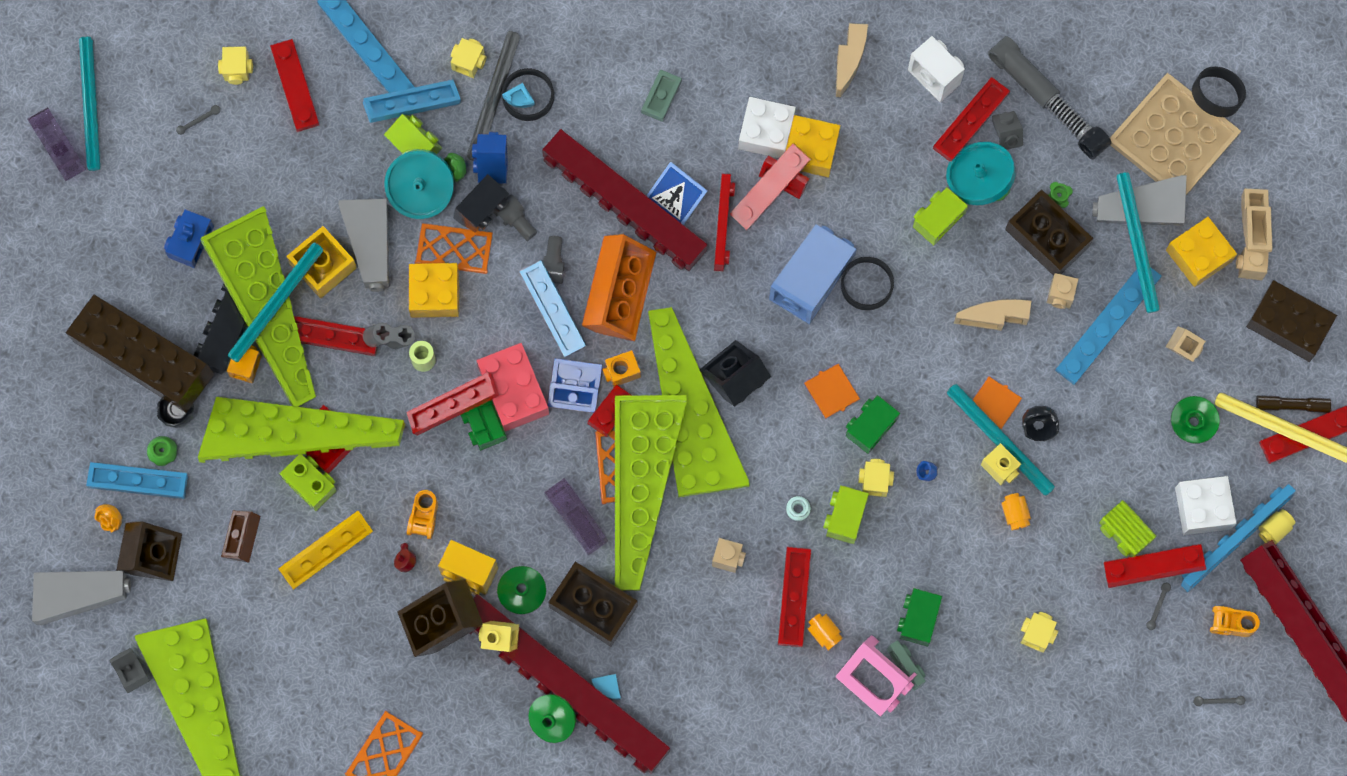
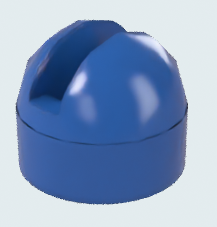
(921, 471)

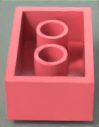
(518, 389)

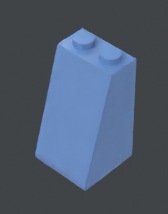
(812, 273)

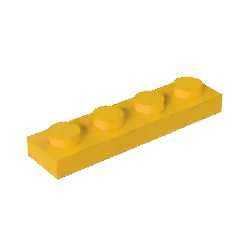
(325, 550)

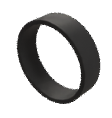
(528, 71)
(1210, 107)
(867, 260)

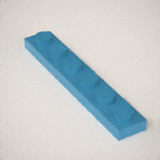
(365, 45)
(1103, 328)
(1244, 531)

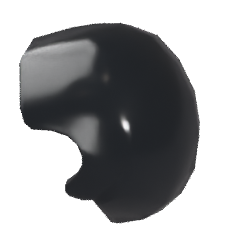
(166, 414)
(1045, 415)

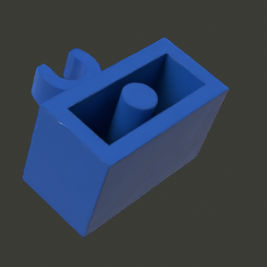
(491, 157)
(185, 242)

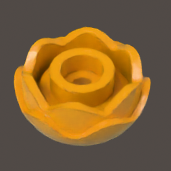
(109, 517)

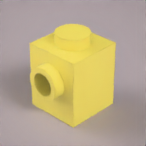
(468, 57)
(235, 65)
(998, 457)
(876, 477)
(1039, 631)
(499, 636)

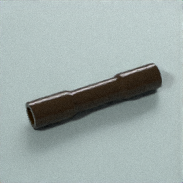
(1276, 403)

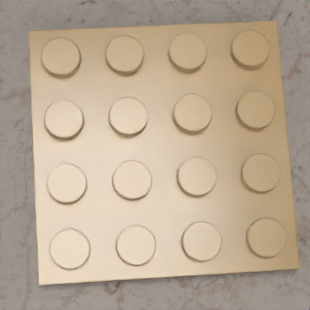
(1173, 135)

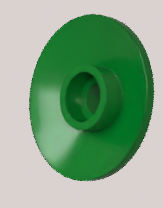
(1197, 408)
(521, 602)
(560, 714)

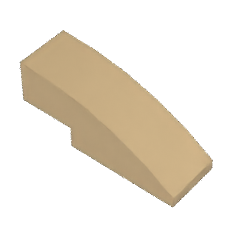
(850, 56)
(1256, 220)
(995, 313)

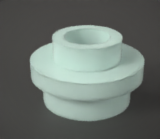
(798, 501)

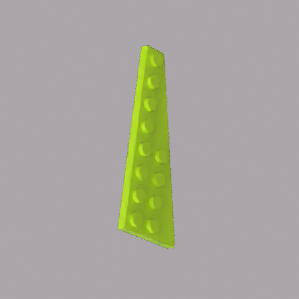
(252, 274)
(276, 430)
(644, 452)
(704, 452)
(190, 683)

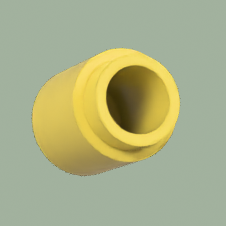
(1276, 526)

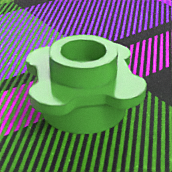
(1065, 192)

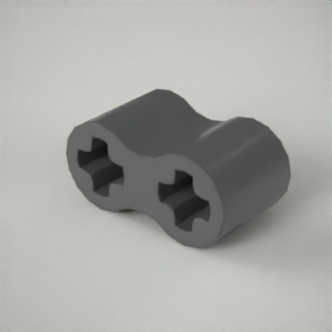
(384, 334)

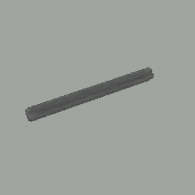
(495, 89)

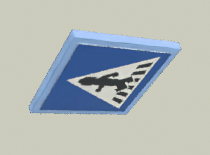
(677, 193)

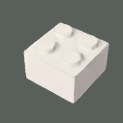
(936, 68)
(766, 127)
(1205, 505)

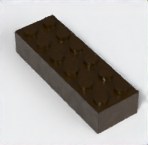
(140, 353)

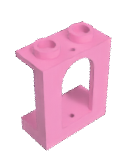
(899, 679)

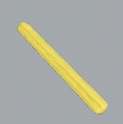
(1282, 426)

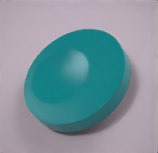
(981, 173)
(419, 184)

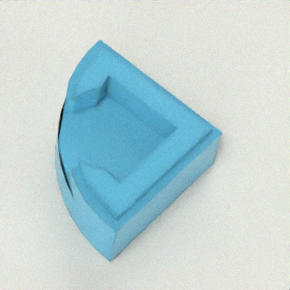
(518, 97)
(608, 686)

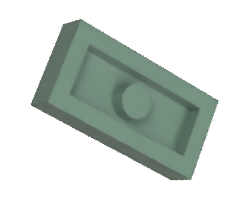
(661, 95)
(901, 656)

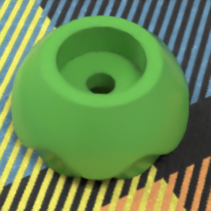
(457, 166)
(165, 457)

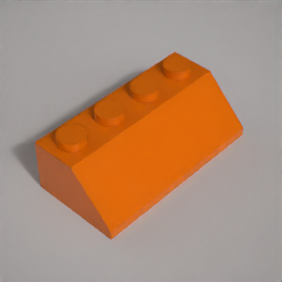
(619, 287)

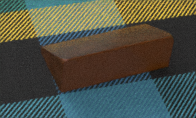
(240, 536)

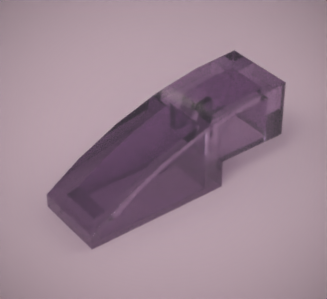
(56, 144)
(575, 516)

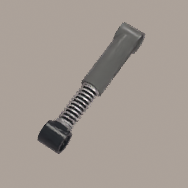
(1009, 57)

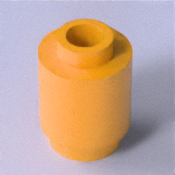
(1016, 511)
(824, 631)

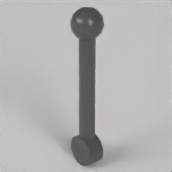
(214, 110)
(1166, 587)
(1198, 701)

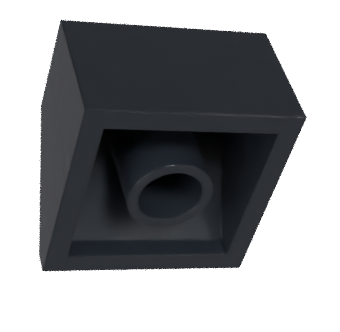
(481, 204)
(735, 373)

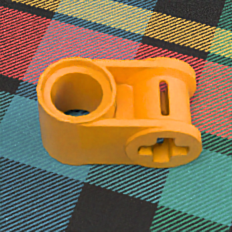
(423, 519)
(1232, 621)

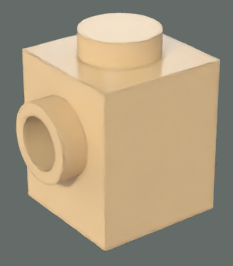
(1252, 264)
(1062, 291)
(1185, 344)
(728, 555)

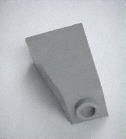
(1156, 203)
(369, 236)
(71, 593)

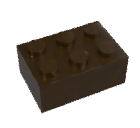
(1049, 233)
(1291, 321)
(593, 604)
(440, 618)

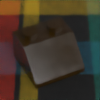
(149, 551)

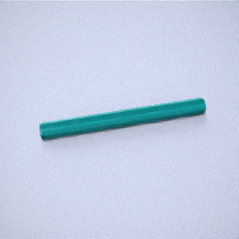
(89, 103)
(1137, 242)
(275, 302)
(997, 437)

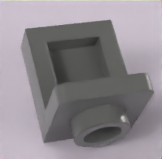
(1008, 130)
(129, 670)

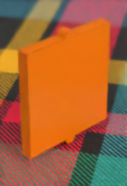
(831, 391)
(996, 401)

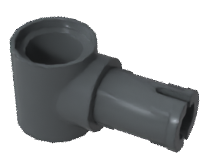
(514, 216)
(552, 260)

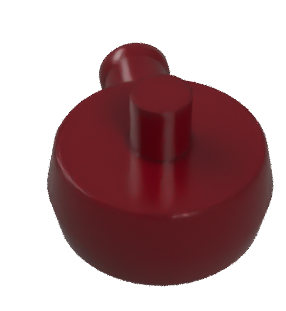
(405, 559)

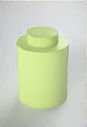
(422, 356)

